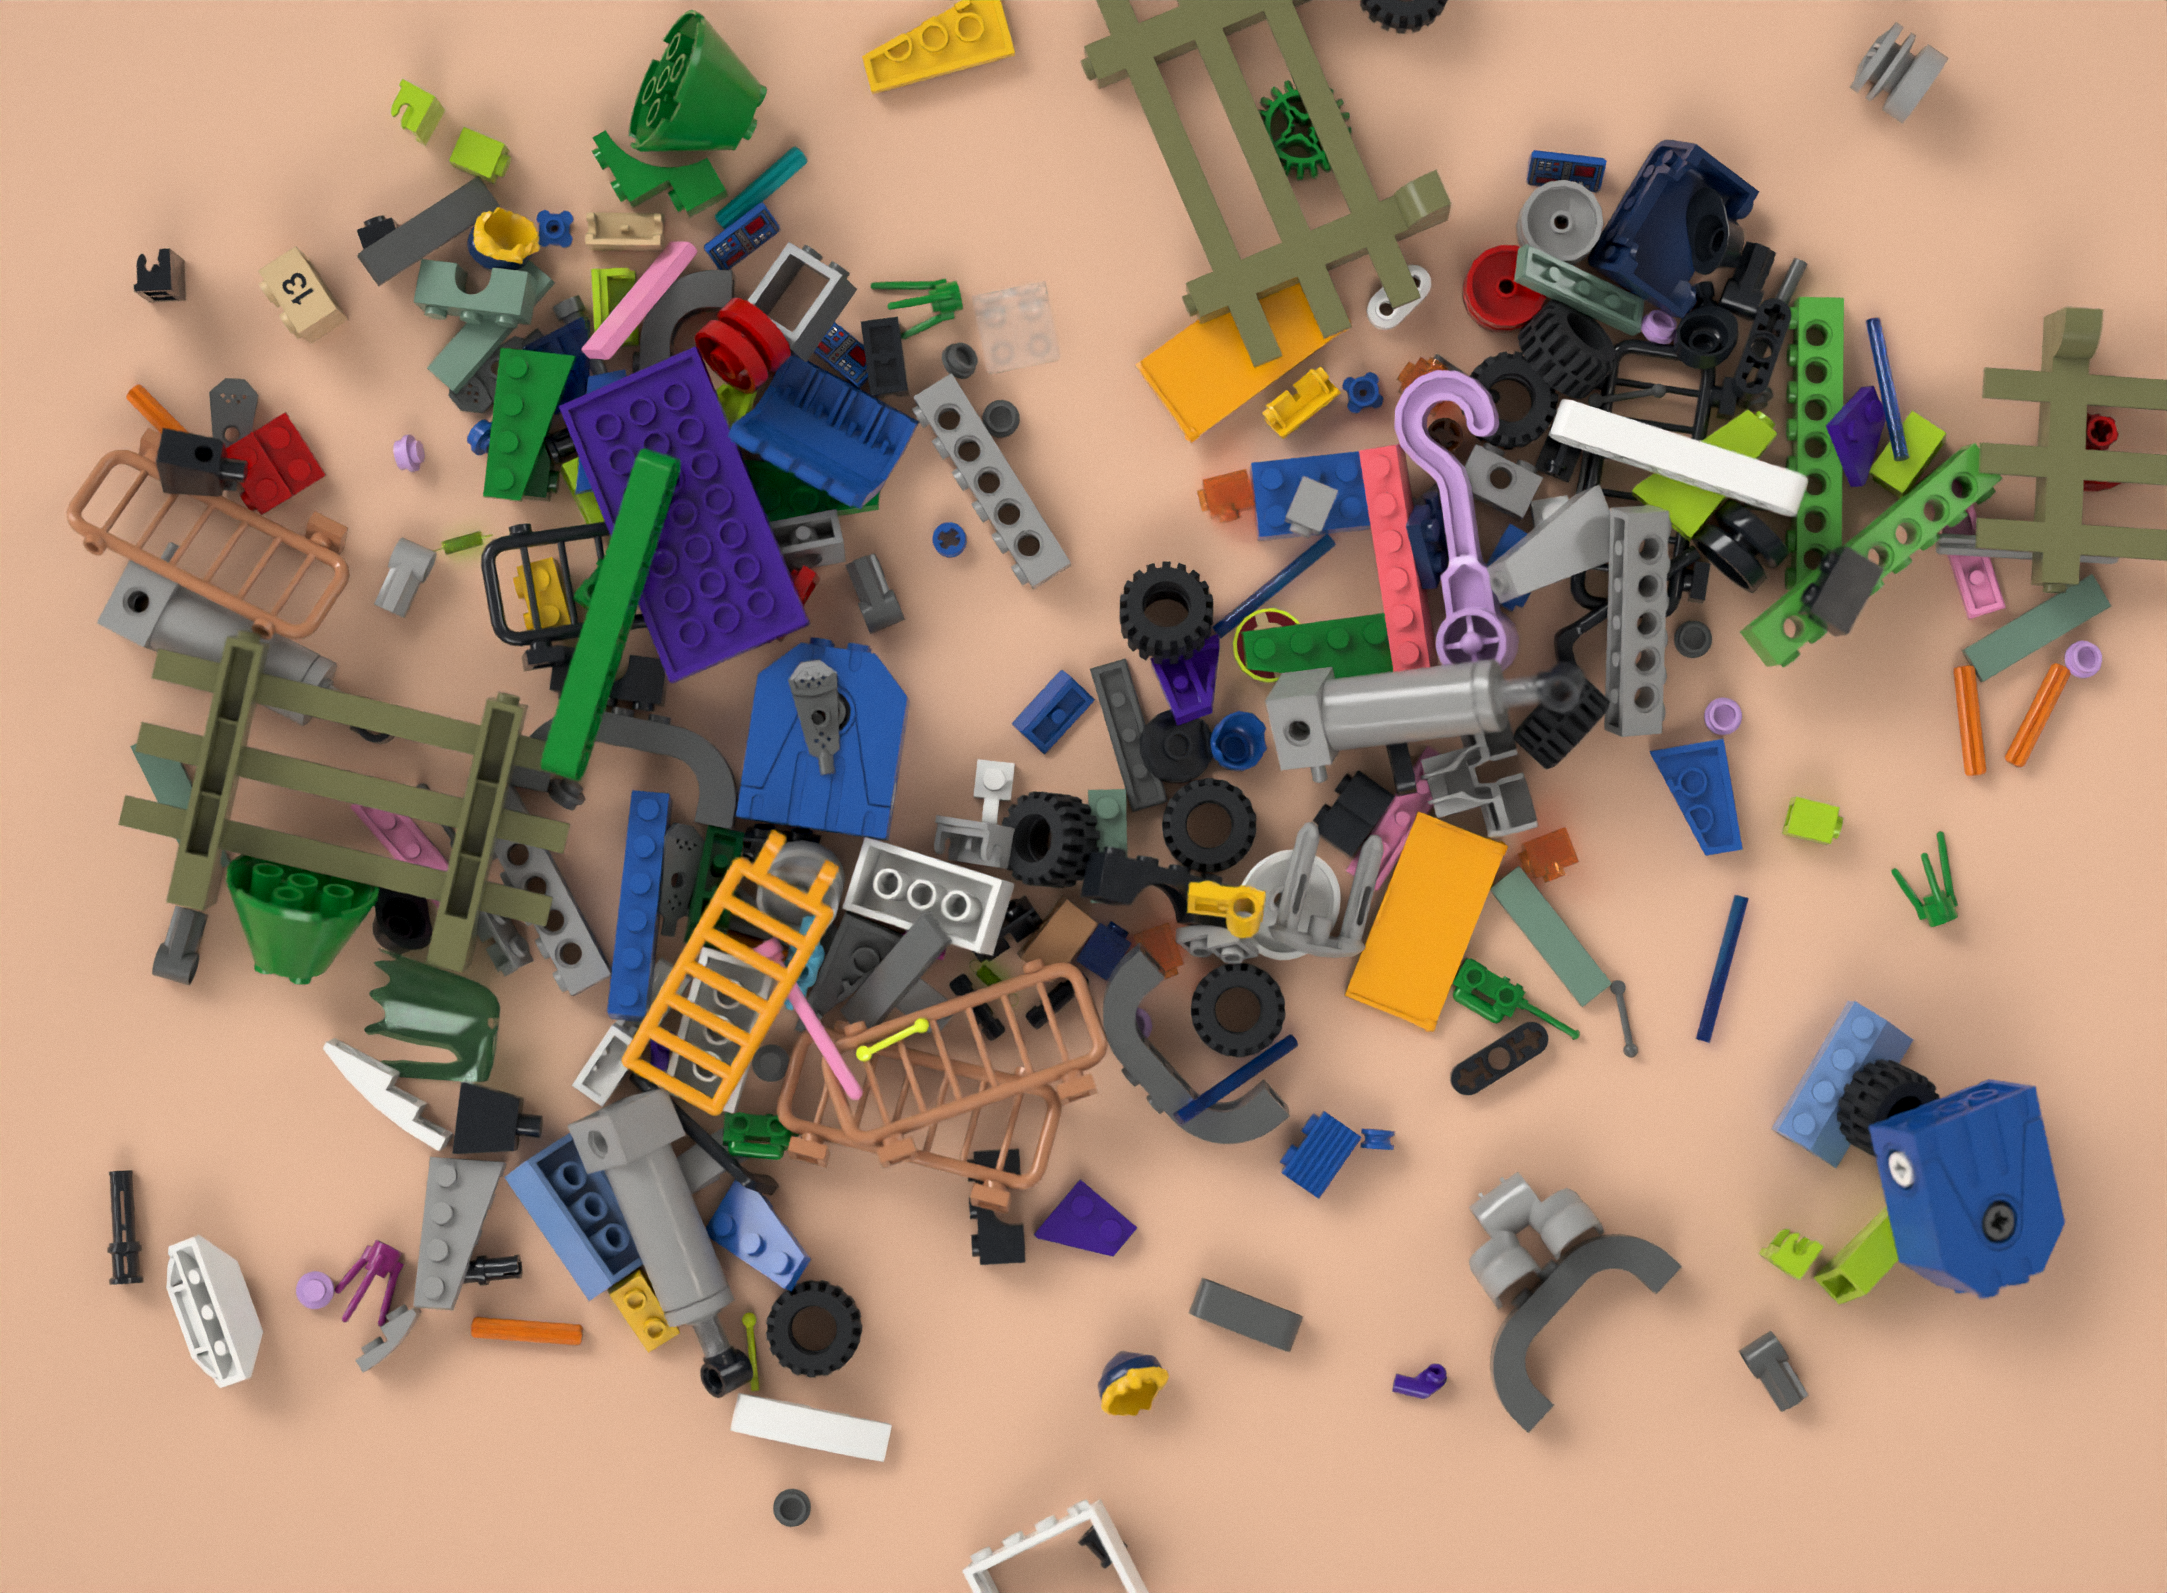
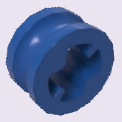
(952, 550)
(1377, 1139)

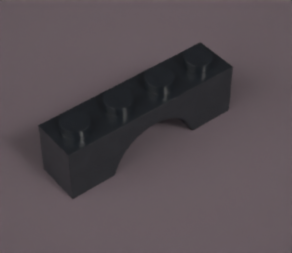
(1119, 879)

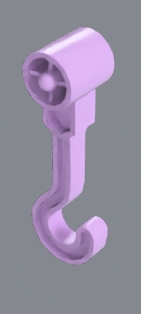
(1473, 621)

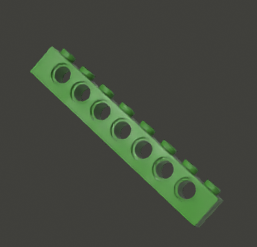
(1828, 317)
(1766, 631)

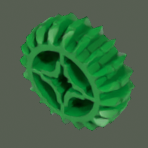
(1291, 114)

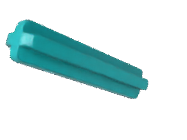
(762, 187)

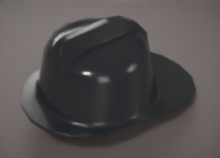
(1712, 235)
(401, 921)

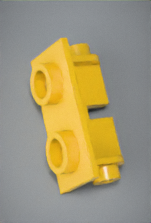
(1289, 412)

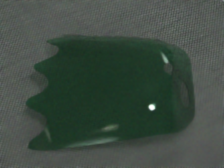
(437, 1011)

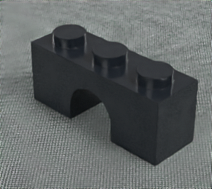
(642, 684)
(996, 1240)

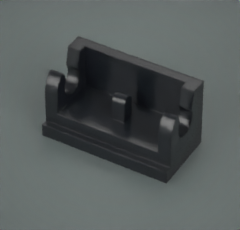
(163, 281)
(884, 357)

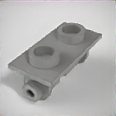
(510, 948)

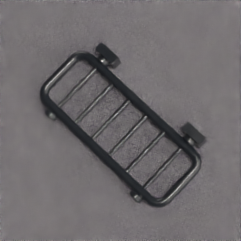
(1708, 396)
(541, 651)

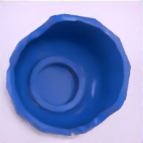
(1238, 741)

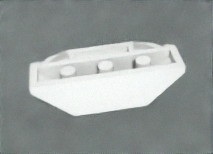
(213, 1310)

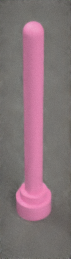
(773, 950)

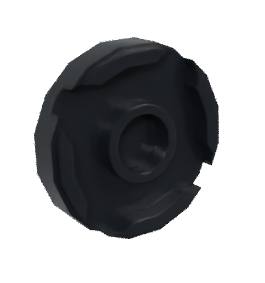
(1175, 751)

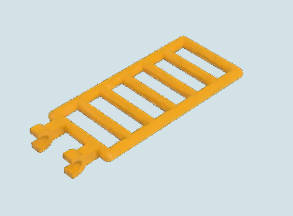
(767, 1009)

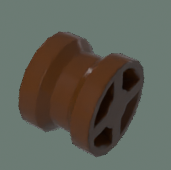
(1446, 431)

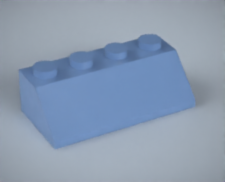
(1813, 1107)
(577, 1216)

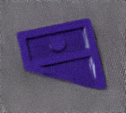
(1856, 434)
(1190, 682)
(1086, 1223)

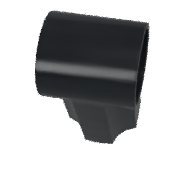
(1744, 290)

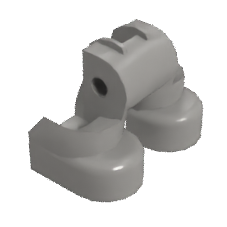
(1456, 788)
(1510, 1210)

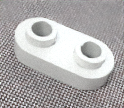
(1399, 314)

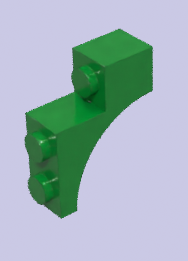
(693, 185)

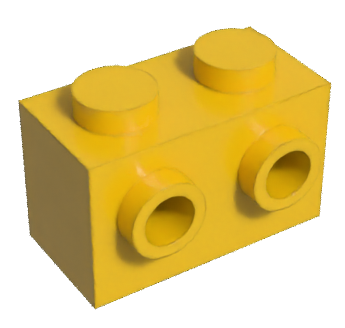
(549, 593)

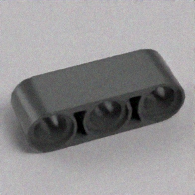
(1245, 1315)

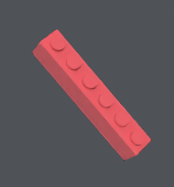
(1402, 595)

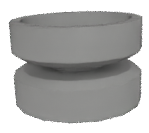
(1568, 204)
(799, 865)

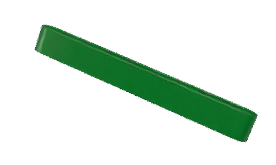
(610, 614)

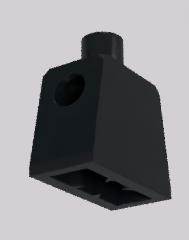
(196, 464)
(491, 1120)

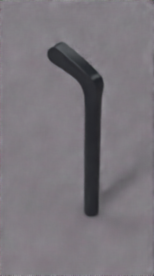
(1568, 635)
(756, 1182)

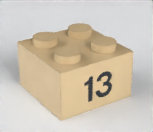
(302, 294)

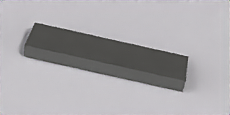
(427, 231)
(1125, 728)
(897, 972)

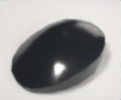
(1706, 337)

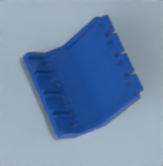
(826, 432)

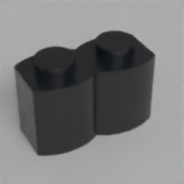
(1353, 813)

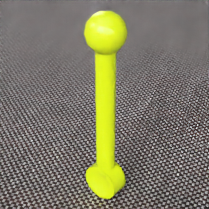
(864, 1053)
(749, 1321)

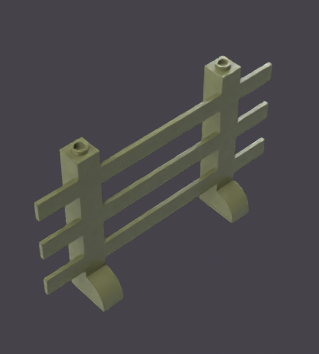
(1304, 254)
(2061, 456)
(224, 757)

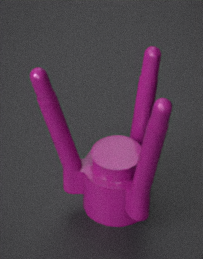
(380, 1260)

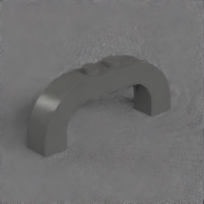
(683, 299)
(715, 778)
(1143, 1064)
(1538, 1306)

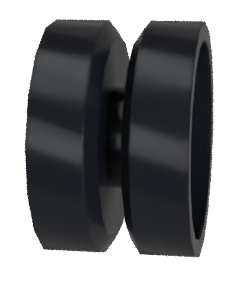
(1740, 546)

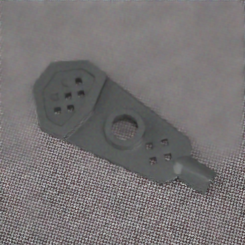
(485, 381)
(232, 414)
(813, 699)
(685, 864)

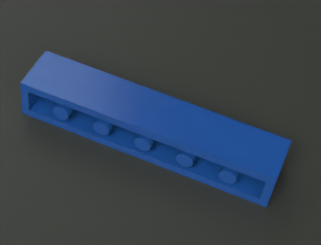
(638, 907)

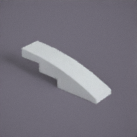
(604, 1068)
(377, 1084)
(810, 1427)

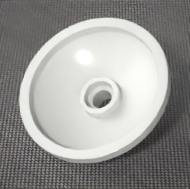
(1321, 899)

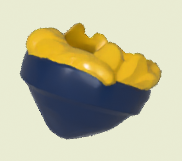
(502, 240)
(1130, 1383)

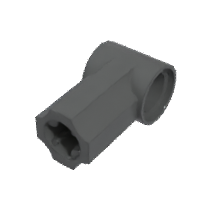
(877, 601)
(178, 955)
(1769, 1363)

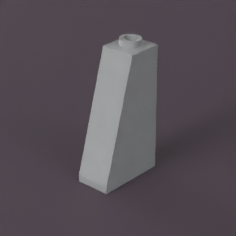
(1558, 548)

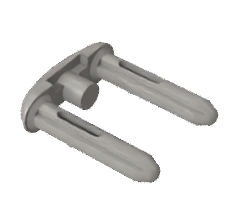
(1317, 938)

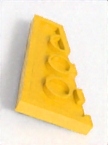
(950, 42)

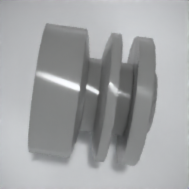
(1898, 72)

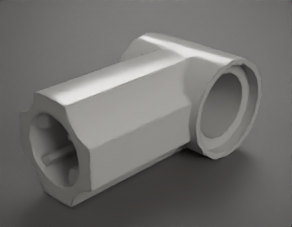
(408, 567)

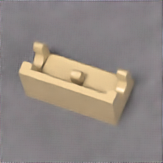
(625, 231)

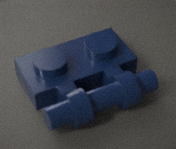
(1428, 540)

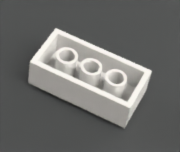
(904, 884)
(725, 1008)

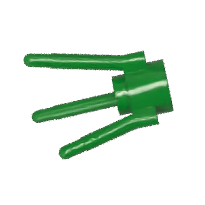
(943, 298)
(1940, 904)

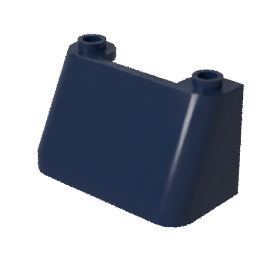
(1647, 235)

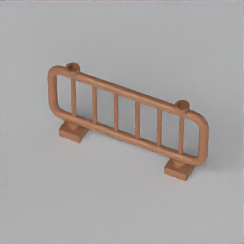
(322, 542)
(1073, 1086)
(987, 1196)

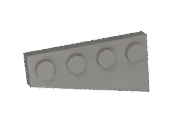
(453, 1218)

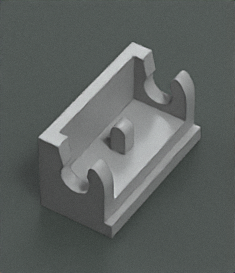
(974, 841)

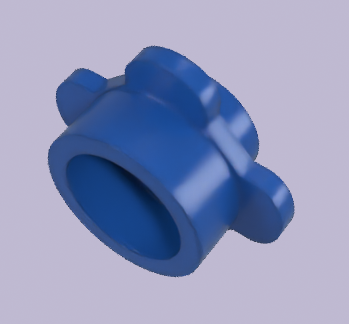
(562, 221)
(1368, 383)

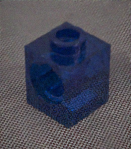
(1104, 949)

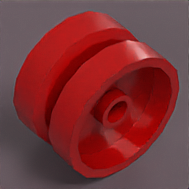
(1486, 302)
(742, 345)

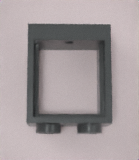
(824, 309)

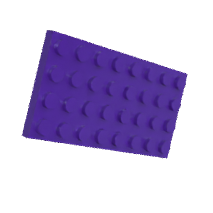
(717, 564)

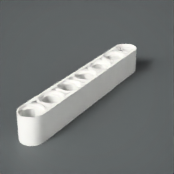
(1678, 457)

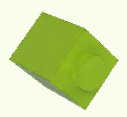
(480, 156)
(1812, 821)

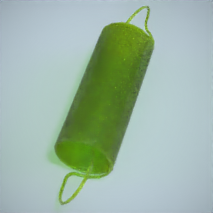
(463, 542)
(988, 977)

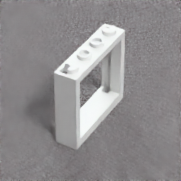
(981, 1581)

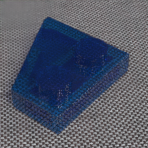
(568, 341)

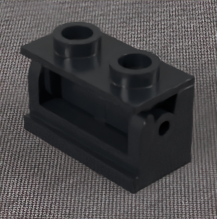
(1840, 590)

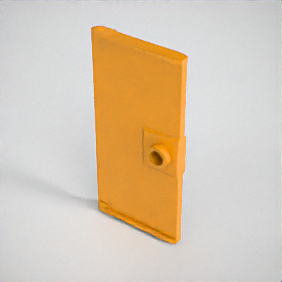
(1208, 371)
(1425, 921)

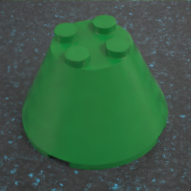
(695, 94)
(295, 915)

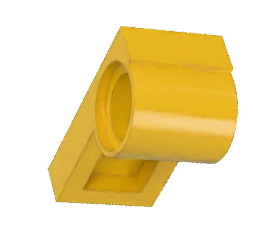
(1225, 901)
(642, 1310)

